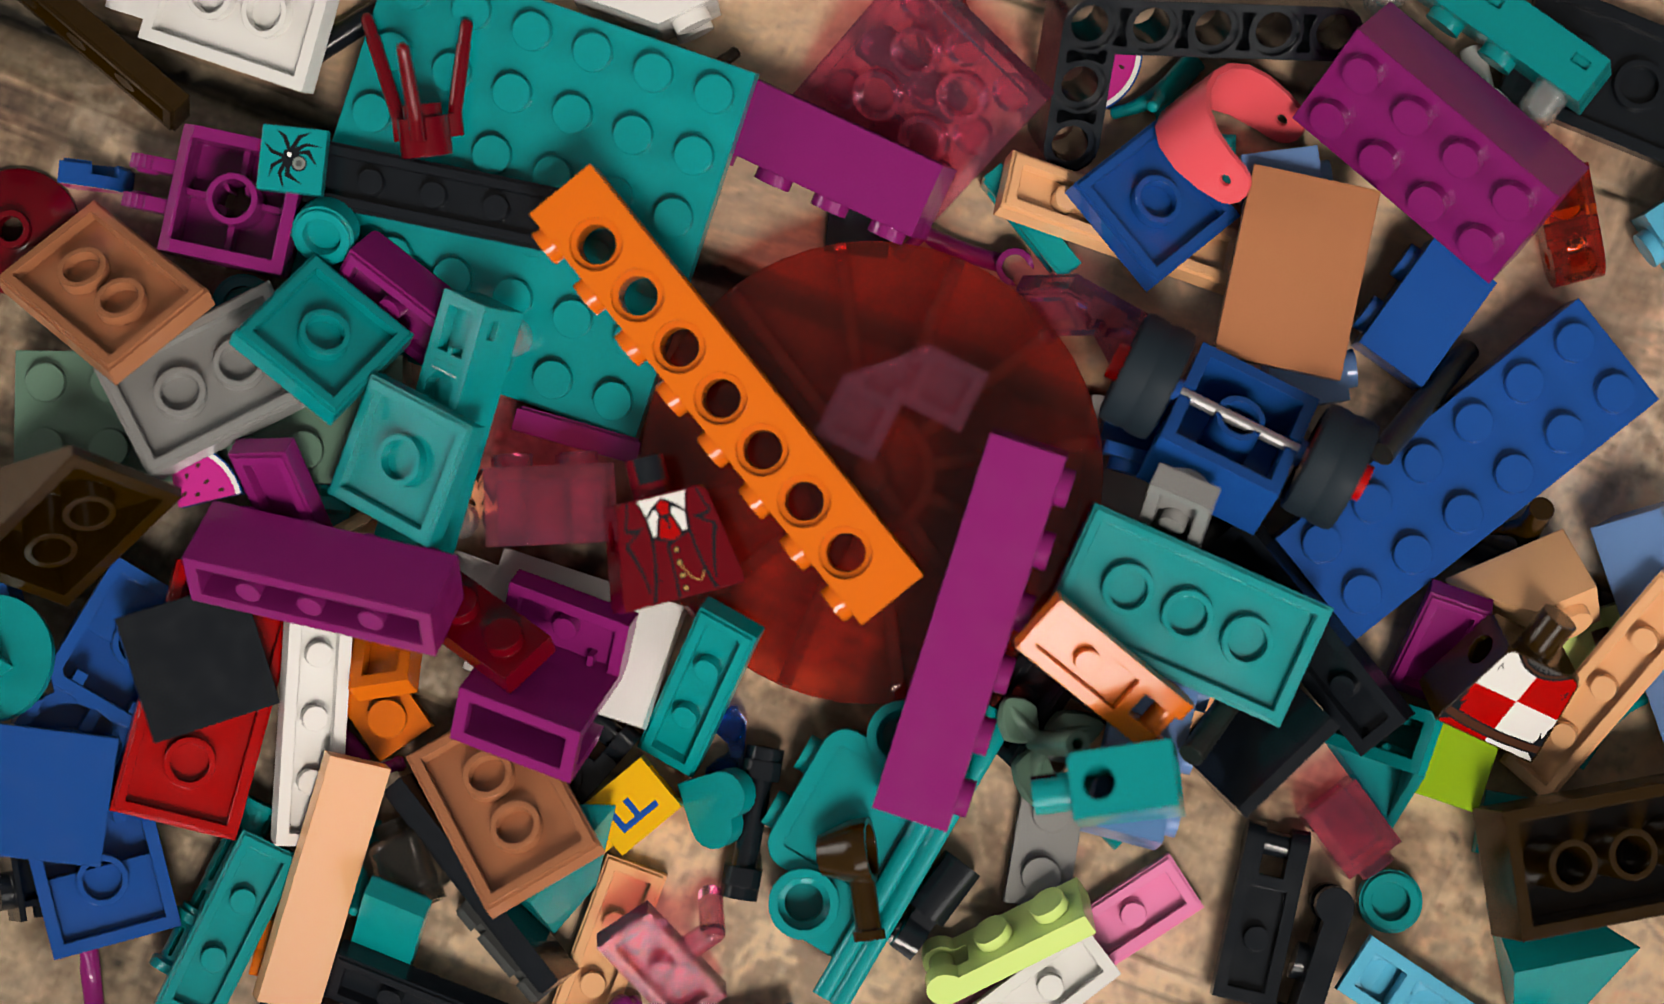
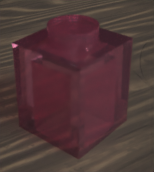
(1350, 829)

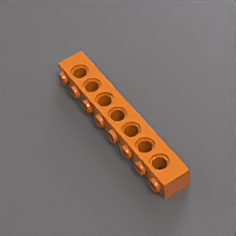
(593, 203)

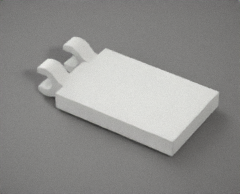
(256, 37)
(652, 641)

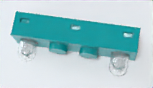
(1524, 40)
(467, 373)

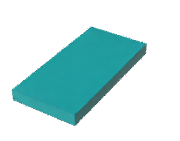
(1194, 613)

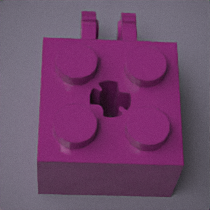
(195, 216)

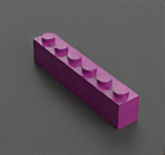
(971, 630)

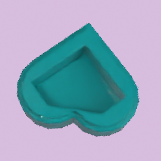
(717, 805)

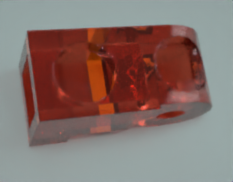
(1572, 238)

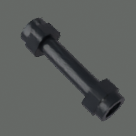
(742, 877)

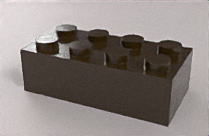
(1573, 859)

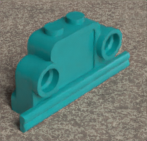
(836, 787)

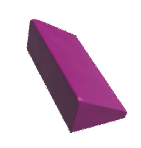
(397, 286)

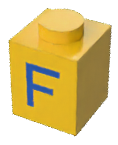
(641, 803)

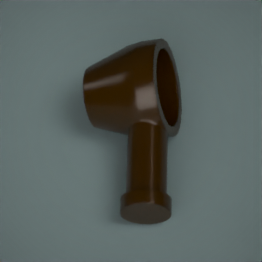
(851, 855)

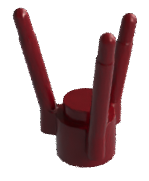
(417, 125)

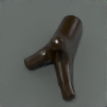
(1530, 524)

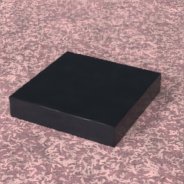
(194, 665)

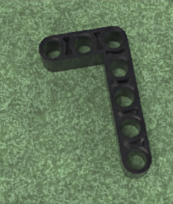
(1166, 33)

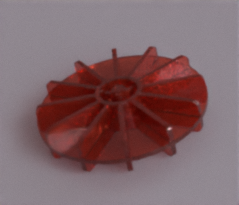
(807, 328)

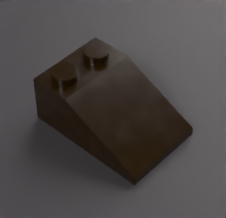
(72, 519)

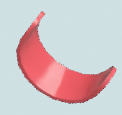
(1192, 138)

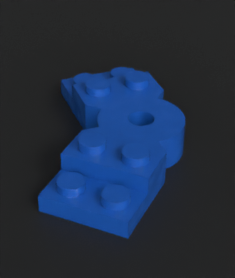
(97, 695)

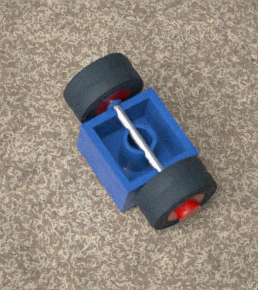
(1236, 428)

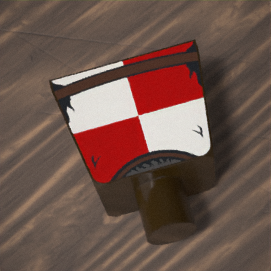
(1506, 681)

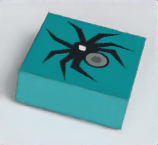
(293, 160)

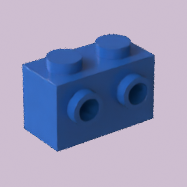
(1420, 313)

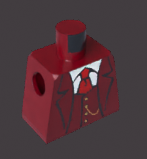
(665, 541)

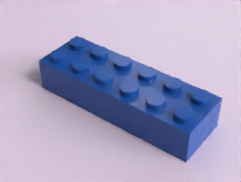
(1471, 466)

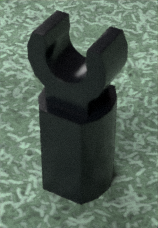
(933, 903)

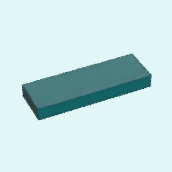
(700, 686)
(228, 923)

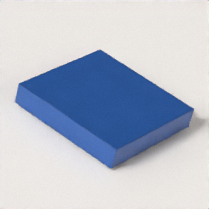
(1148, 209)
(54, 793)

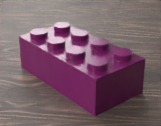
(1439, 141)

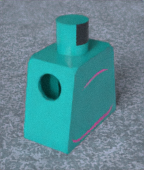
(1145, 785)

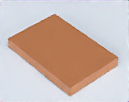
(1296, 272)
(105, 292)
(504, 821)

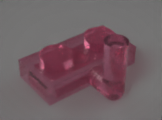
(661, 960)

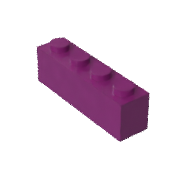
(842, 164)
(324, 577)

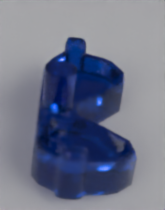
(733, 731)

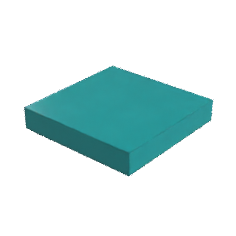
(321, 339)
(406, 460)

